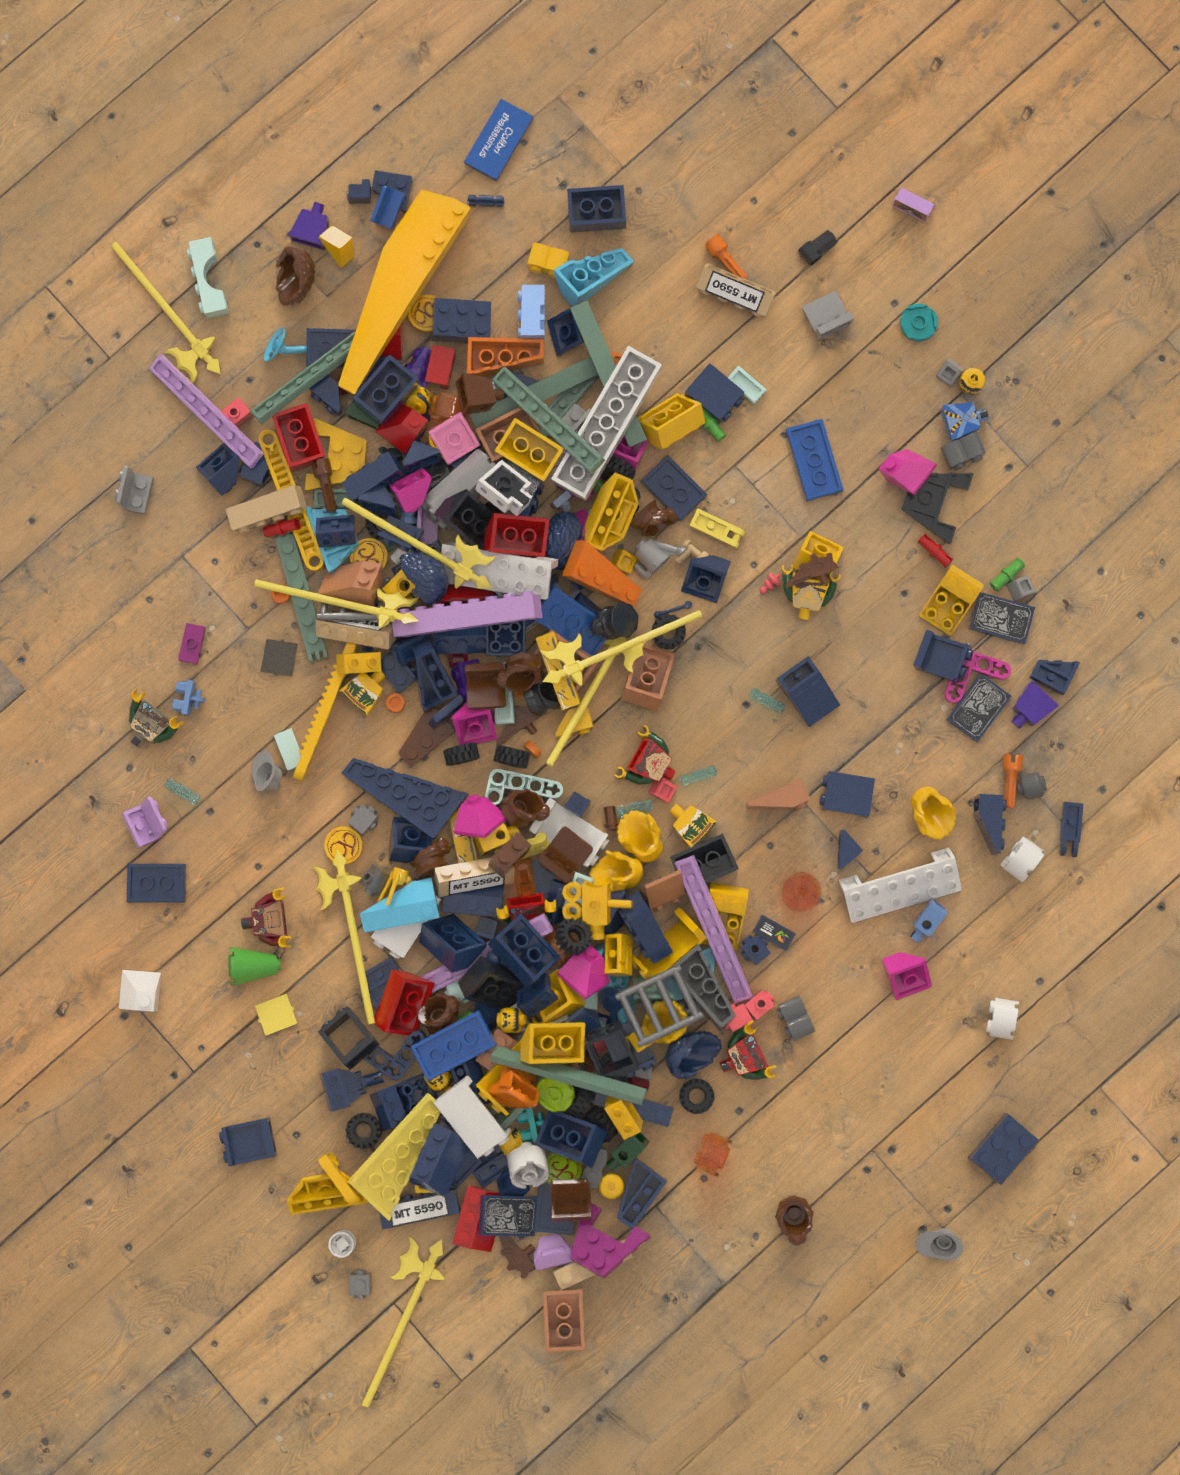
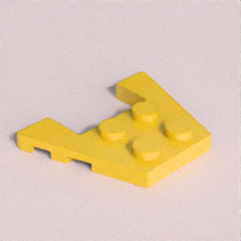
(345, 453)

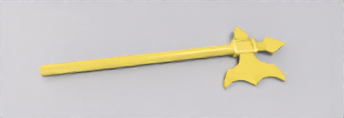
(200, 349)
(470, 554)
(384, 614)
(565, 651)
(630, 656)
(344, 882)
(410, 1263)

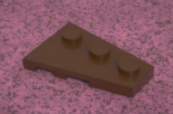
(424, 738)

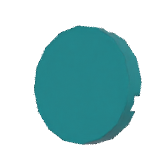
(918, 322)

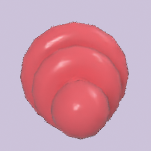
(769, 583)

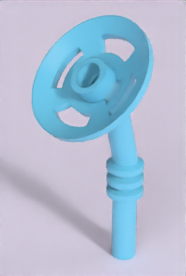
(276, 345)

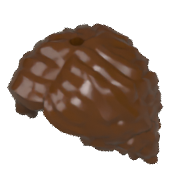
(294, 276)

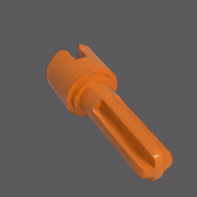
(717, 248)
(1012, 770)

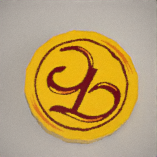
(421, 313)
(371, 551)
(346, 841)

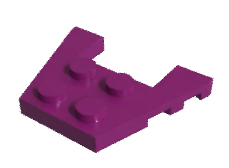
(598, 1250)

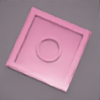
(454, 438)

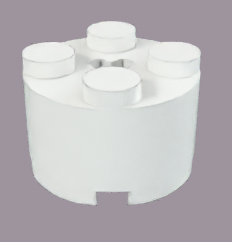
(1022, 859)
(1003, 1018)
(527, 1165)

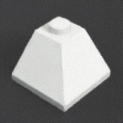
(140, 990)

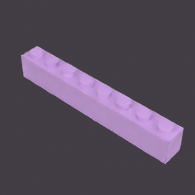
(470, 615)

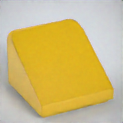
(624, 561)
(632, 1037)

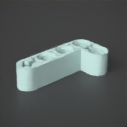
(527, 781)

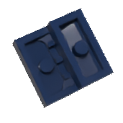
(491, 1167)

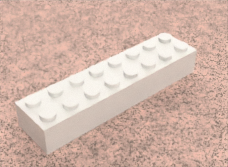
(609, 419)

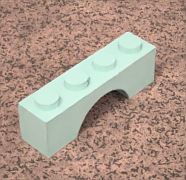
(203, 256)

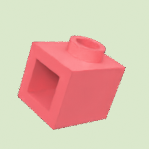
(237, 412)
(759, 1004)
(742, 1017)

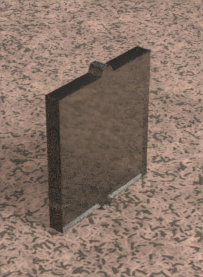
(279, 657)

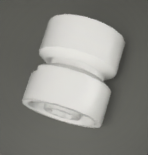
(342, 1243)

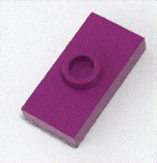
(192, 643)

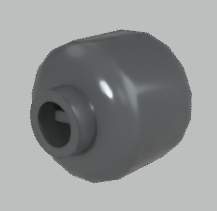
(1032, 785)

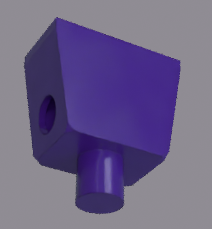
(310, 226)
(1032, 706)

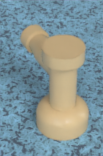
(690, 550)

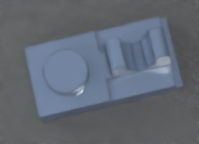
(562, 501)

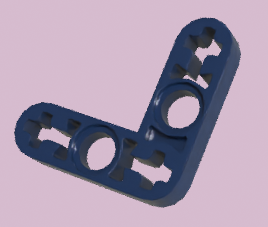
(398, 1060)

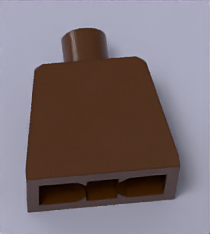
(476, 393)

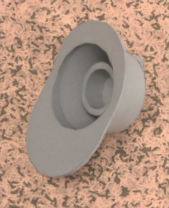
(265, 772)
(940, 1244)

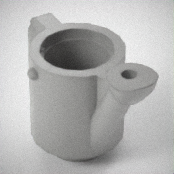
(654, 555)

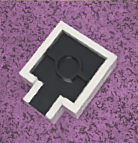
(505, 488)

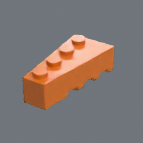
(490, 355)
(598, 574)

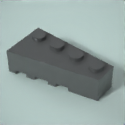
(705, 988)

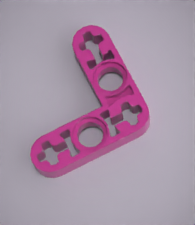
(972, 665)

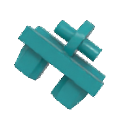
(532, 1133)

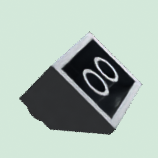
(465, 517)
(712, 858)

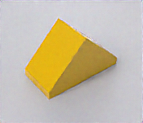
(338, 245)

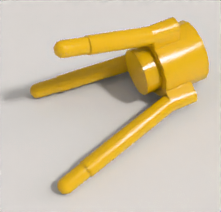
(396, 877)

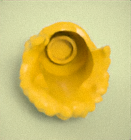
(933, 813)
(640, 836)
(619, 870)
(665, 1020)

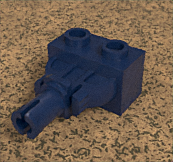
(342, 1086)

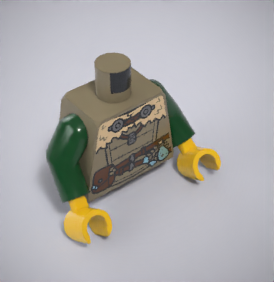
(150, 722)

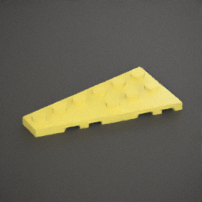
(391, 1164)

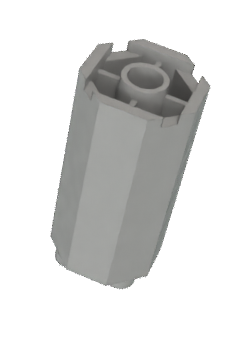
(461, 478)

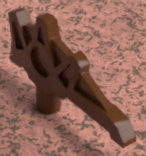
(816, 568)
(523, 720)
(517, 1257)

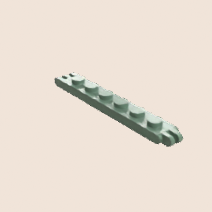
(303, 607)

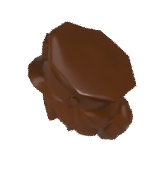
(653, 520)
(520, 673)
(524, 807)
(430, 858)
(439, 1012)
(795, 1218)

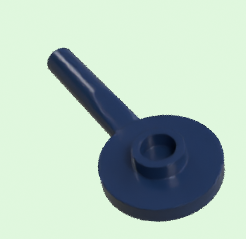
(610, 1003)

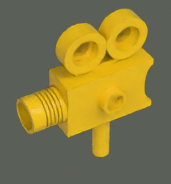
(595, 905)

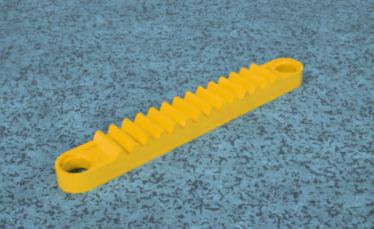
(283, 478)
(321, 718)

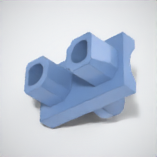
(188, 689)

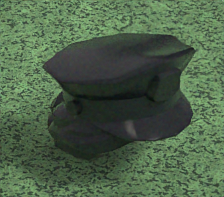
(615, 621)
(541, 698)

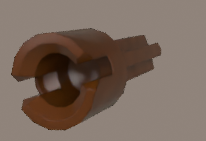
(323, 471)

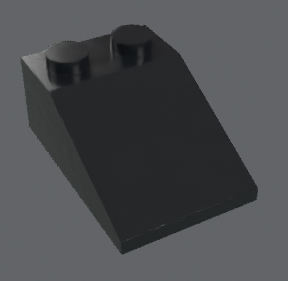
(490, 984)

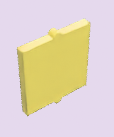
(276, 1014)

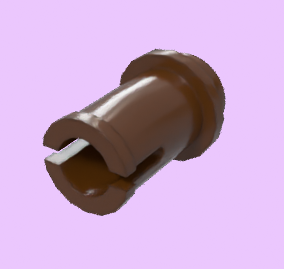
(610, 818)

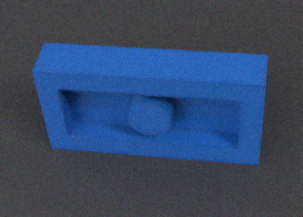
(388, 207)

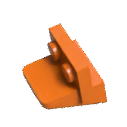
(515, 1088)

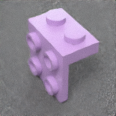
(145, 822)

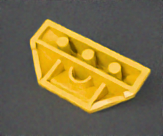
(611, 512)
(318, 1194)

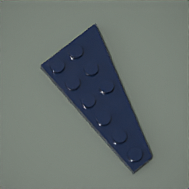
(412, 798)

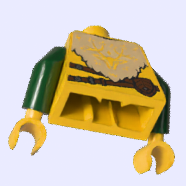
(809, 594)

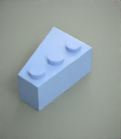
(532, 312)

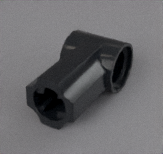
(814, 250)

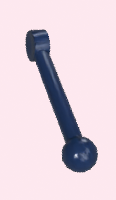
(688, 604)

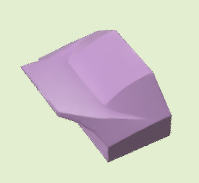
(552, 1251)

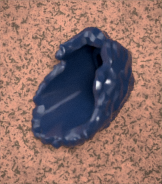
(562, 535)
(427, 576)
(692, 1053)

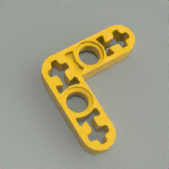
(330, 1164)

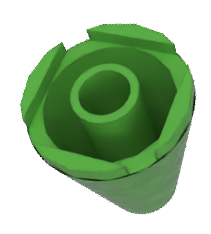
(251, 965)

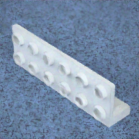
(507, 572)
(901, 888)

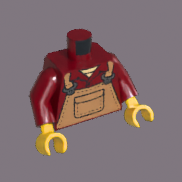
(269, 920)

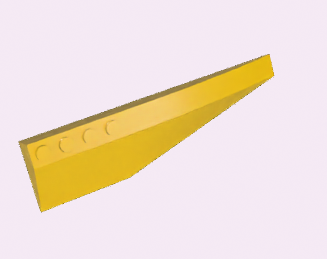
(401, 276)

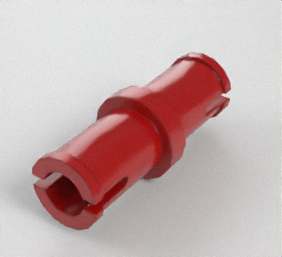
(282, 527)
(935, 550)

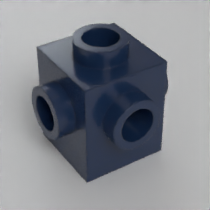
(761, 953)

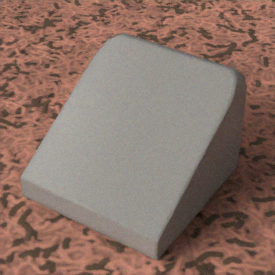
(950, 372)
(1020, 588)

